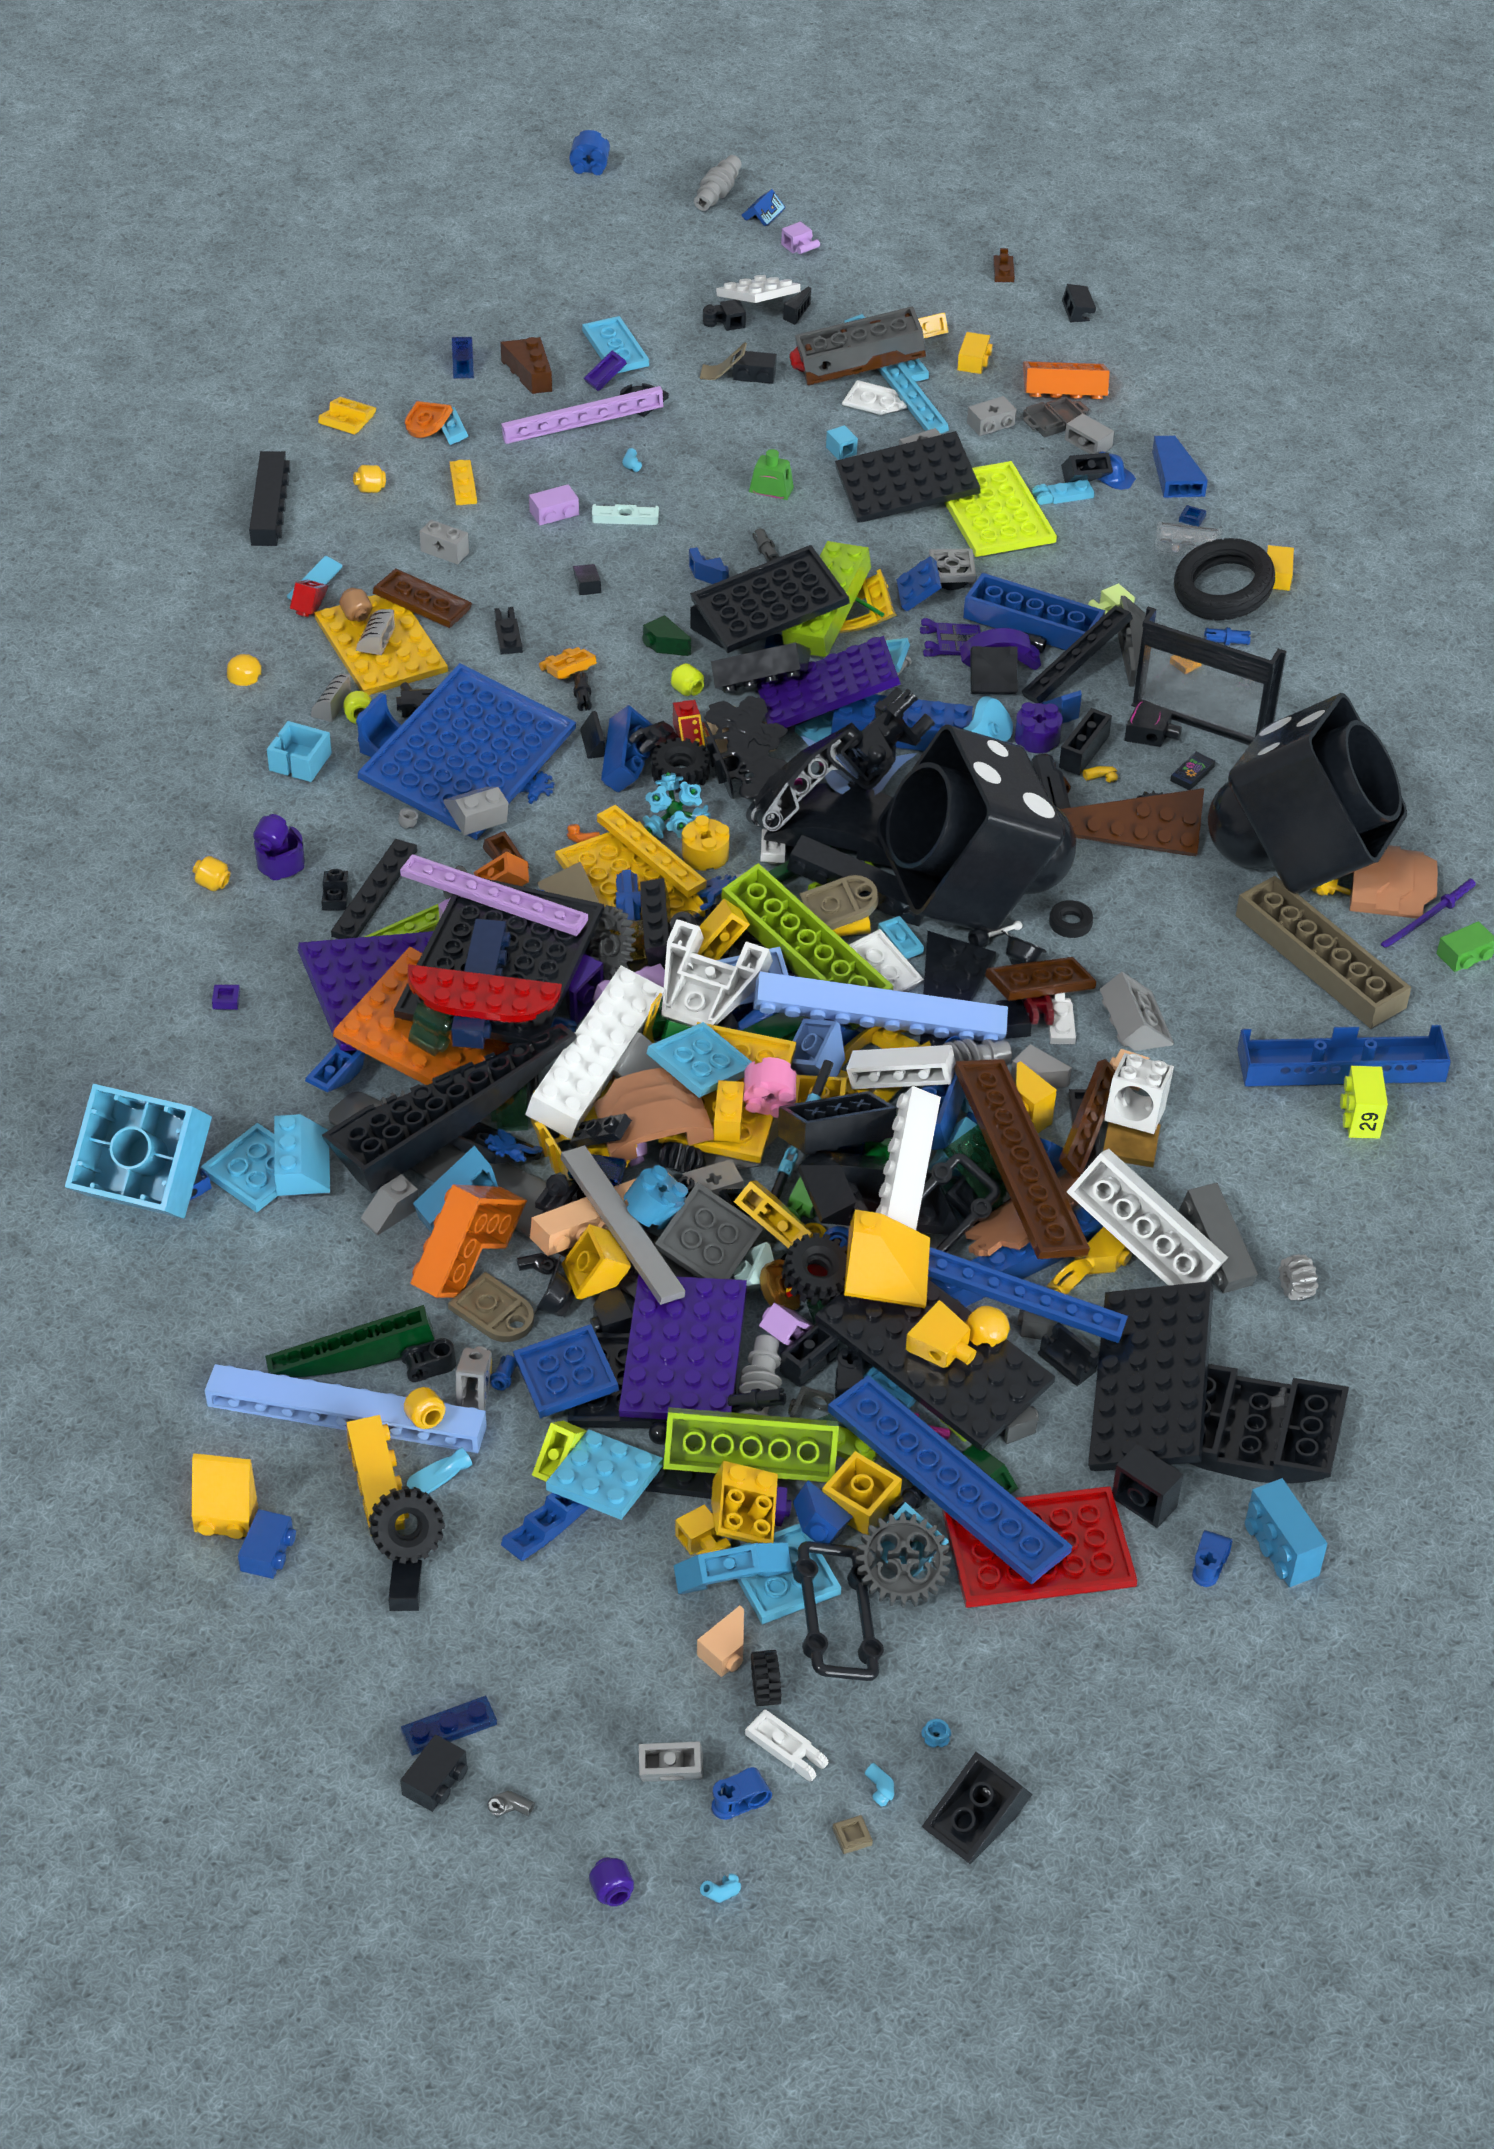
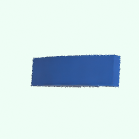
(542, 1526)

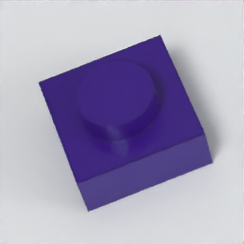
(226, 997)
(783, 1506)

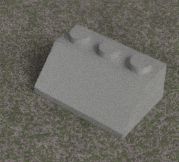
(1135, 1014)

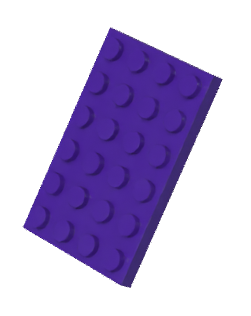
(831, 683)
(684, 1349)

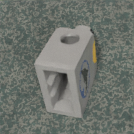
(473, 1366)

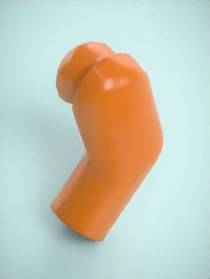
(575, 835)

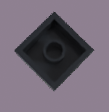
(1147, 1485)

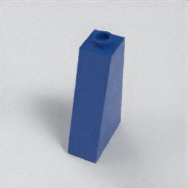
(1177, 470)

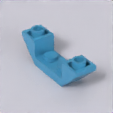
(732, 1564)

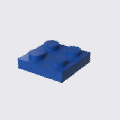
(918, 583)

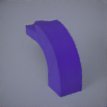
(1004, 637)

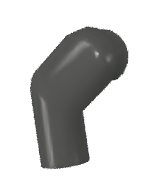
(508, 1802)

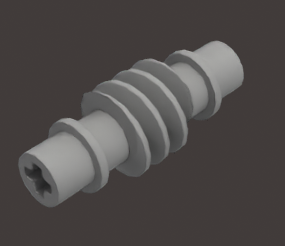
(717, 182)
(968, 1051)
(761, 1372)

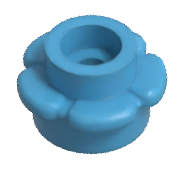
(936, 1726)

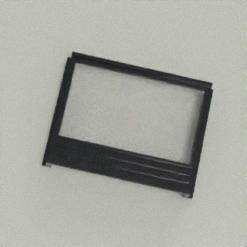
(1207, 681)

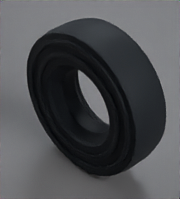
(1071, 930)

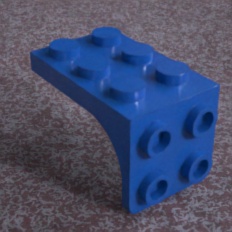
(375, 725)

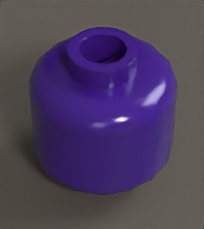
(271, 832)
(611, 1881)

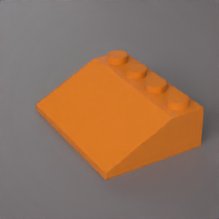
(1066, 378)

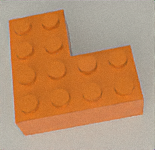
(468, 1222)

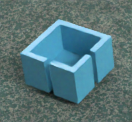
(299, 751)

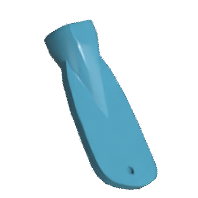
(439, 1472)

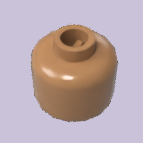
(355, 604)

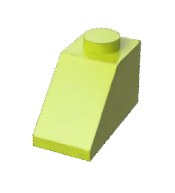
(557, 1445)

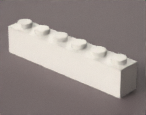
(909, 1156)

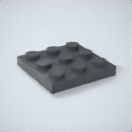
(708, 1235)

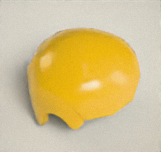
(243, 670)
(988, 1326)

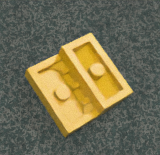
(347, 415)

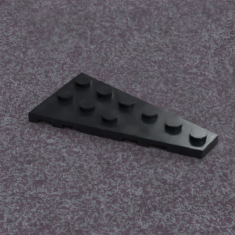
(953, 971)

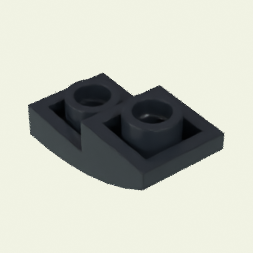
(335, 890)

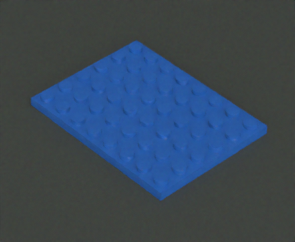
(464, 740)

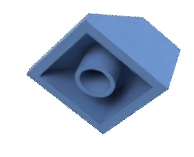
(815, 1043)

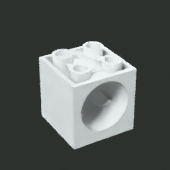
(1130, 1108)

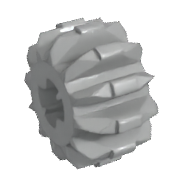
(1298, 1277)

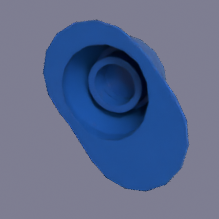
(1121, 477)

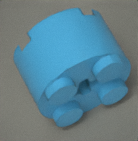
(655, 1197)

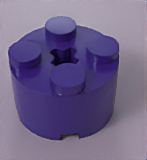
(1038, 727)
(284, 861)

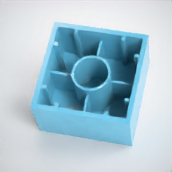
(138, 1151)

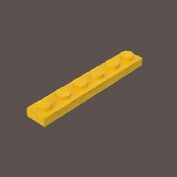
(651, 851)

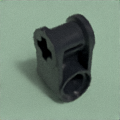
(431, 1359)
(848, 1371)

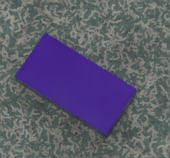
(605, 370)

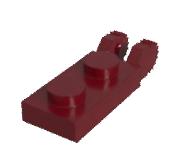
(1037, 1006)

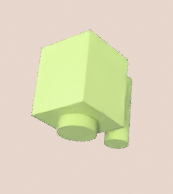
(1111, 597)

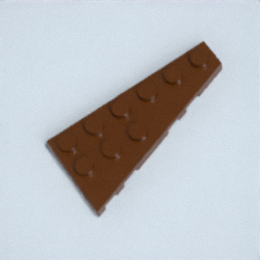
(1151, 822)

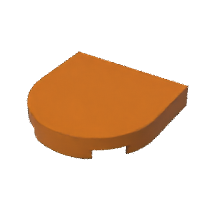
(426, 418)

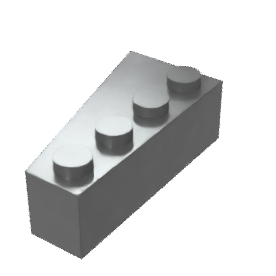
(1211, 1216)

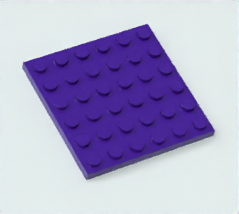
(349, 967)

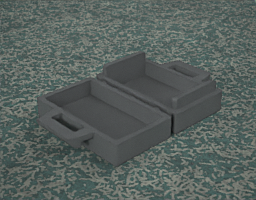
(1052, 416)

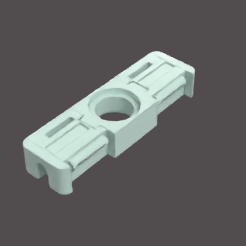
(613, 515)

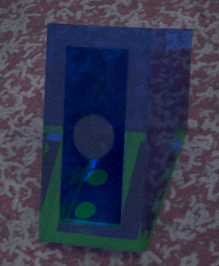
(462, 357)

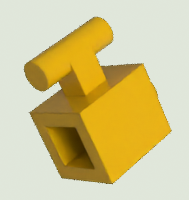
(698, 1532)

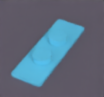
(322, 572)

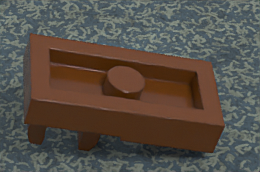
(1003, 267)

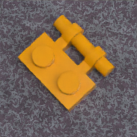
(568, 662)

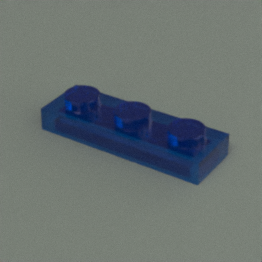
(449, 1724)

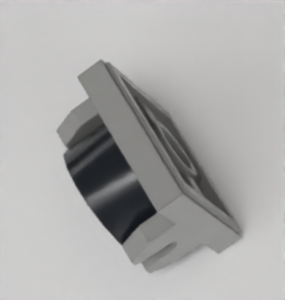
(954, 567)

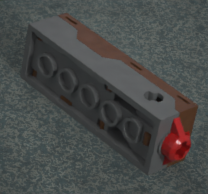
(858, 346)

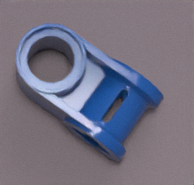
(1210, 1558)
(741, 1791)

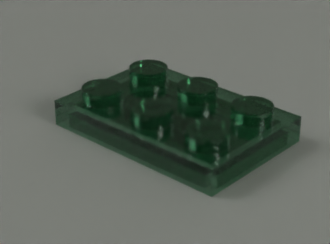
(976, 1148)

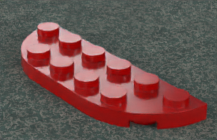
(482, 994)

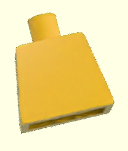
(940, 1337)

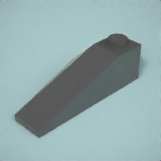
(1130, 639)

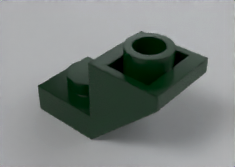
(992, 1467)

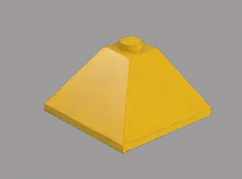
(886, 1260)

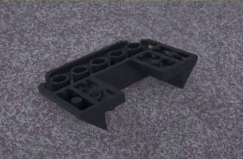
(838, 1178)

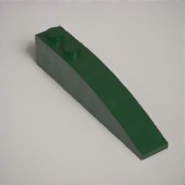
(355, 1347)

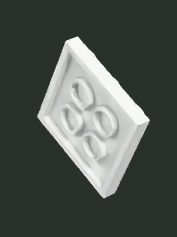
(758, 289)

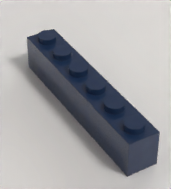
(484, 957)

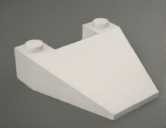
(703, 987)

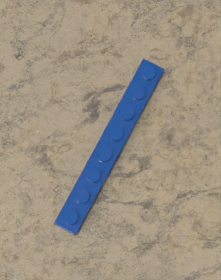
(1026, 1295)

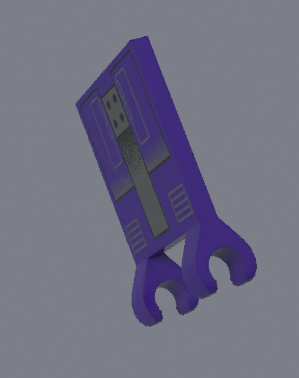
(949, 637)

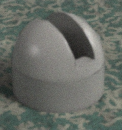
(408, 818)

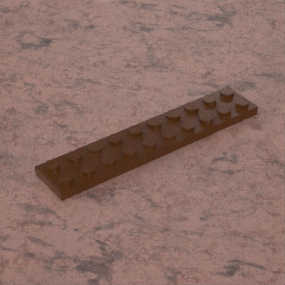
(1021, 1159)

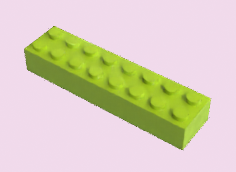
(805, 940)

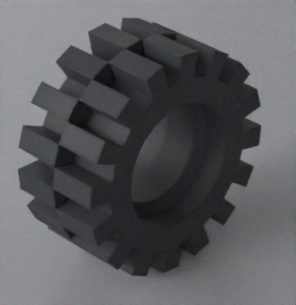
(766, 1677)

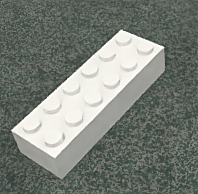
(1145, 1222)

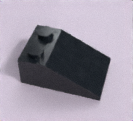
(976, 1808)

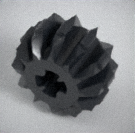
(680, 1157)

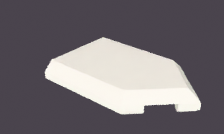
(873, 399)

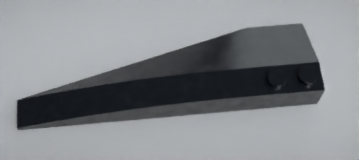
(407, 1129)

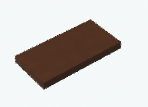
(422, 598)
(1040, 978)

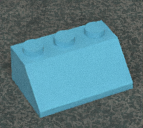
(300, 1156)

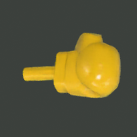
(1330, 888)

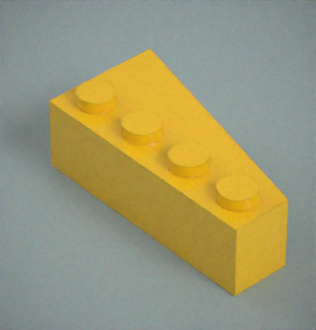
(373, 1463)

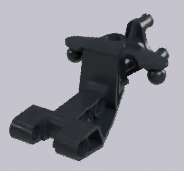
(865, 753)

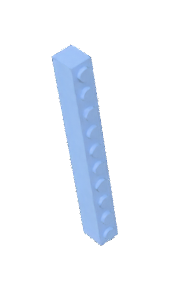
(879, 1008)
(335, 1405)

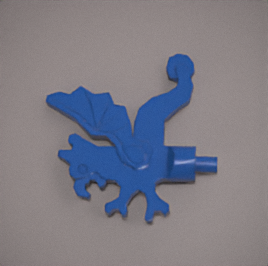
(538, 786)
(713, 889)
(507, 1145)

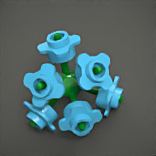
(661, 801)

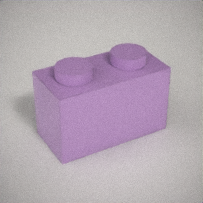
(554, 504)
(784, 1324)

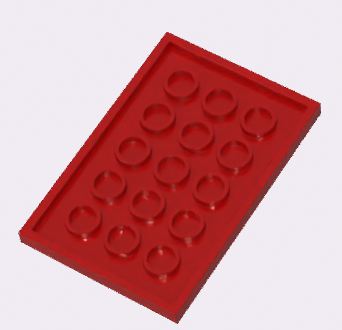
(1096, 1562)

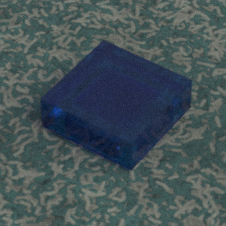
(1192, 516)

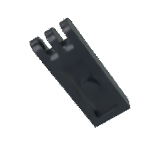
(600, 1130)

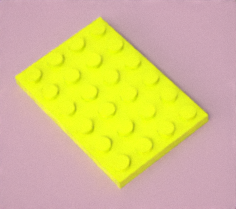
(1003, 513)

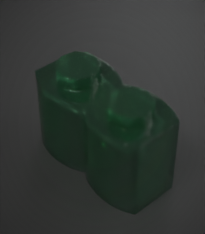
(430, 1029)

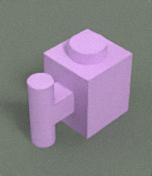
(798, 238)

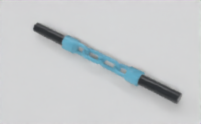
(786, 1166)

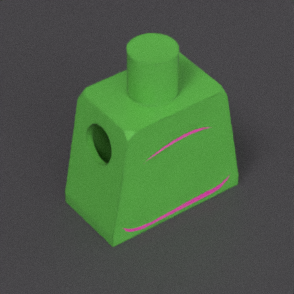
(772, 476)

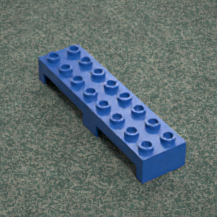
(1330, 1059)

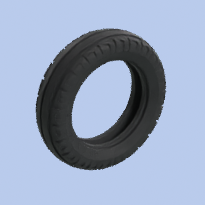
(1228, 605)

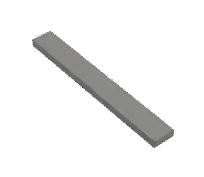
(623, 1225)

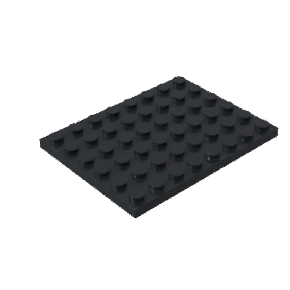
(533, 953)

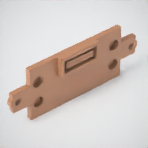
(1005, 1226)

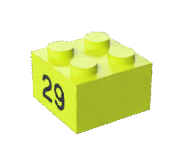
(1364, 1102)

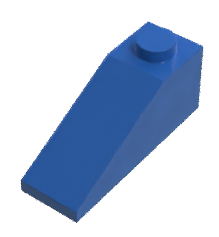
(336, 1069)

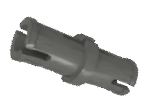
(765, 545)

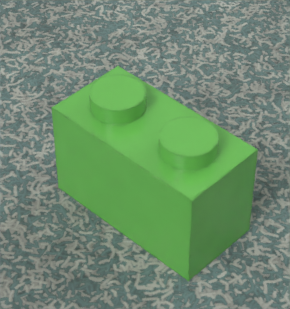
(1466, 946)

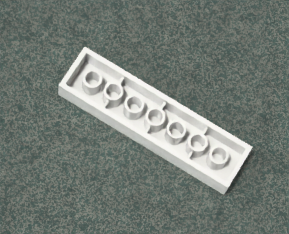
(589, 1061)

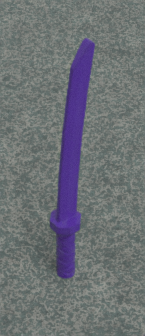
(1447, 900)

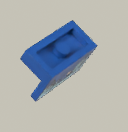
(765, 208)

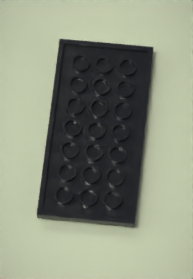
(1155, 1377)
(969, 1398)

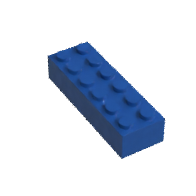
(1029, 610)
(863, 712)

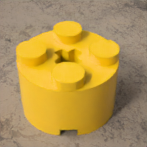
(705, 843)

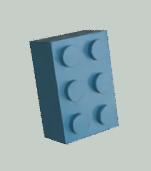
(1285, 1533)

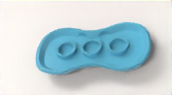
(991, 719)

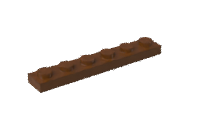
(1088, 1120)

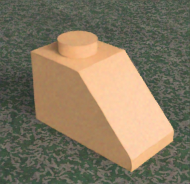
(723, 1644)

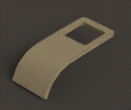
(716, 371)

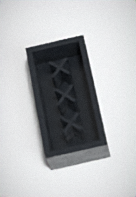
(836, 1122)

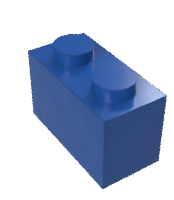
(266, 1544)

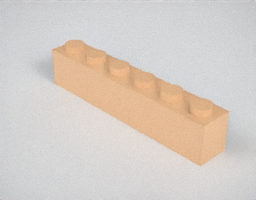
(563, 1226)

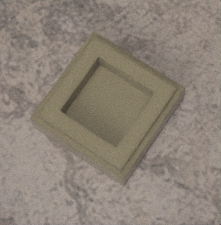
(852, 1834)

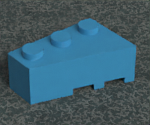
(468, 1170)

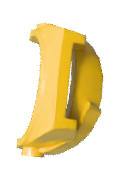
(1078, 1268)

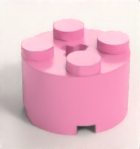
(769, 1086)

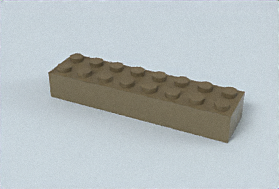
(1323, 952)

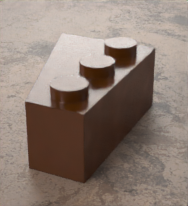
(529, 363)

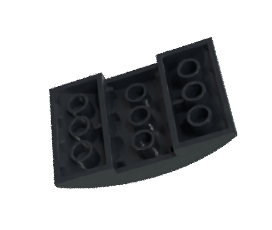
(837, 821)
(1270, 1427)

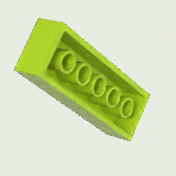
(850, 568)
(769, 1443)

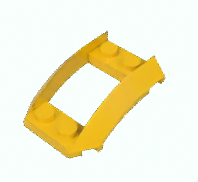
(876, 593)
(883, 1039)

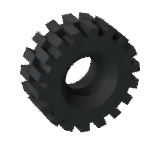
(681, 753)
(819, 1252)
(410, 1546)

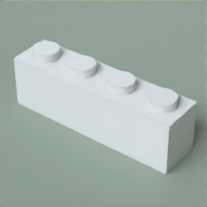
(901, 1067)

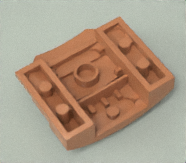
(1395, 884)
(657, 1109)

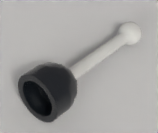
(980, 937)

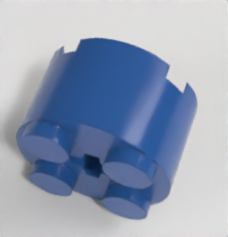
(589, 152)

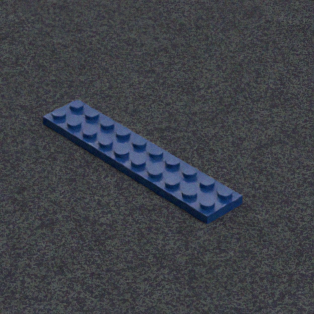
(950, 1479)

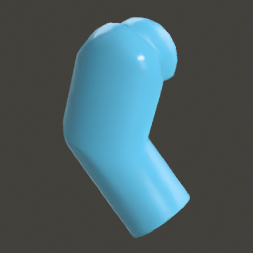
(883, 1782)

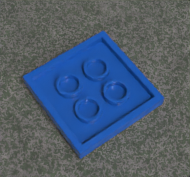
(565, 1371)

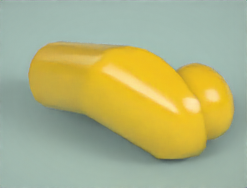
(1101, 771)

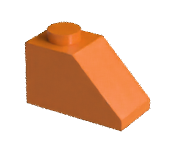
(505, 869)

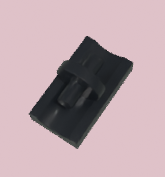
(557, 1193)

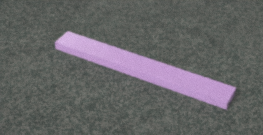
(582, 415)
(494, 895)

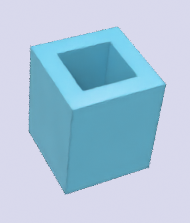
(841, 442)

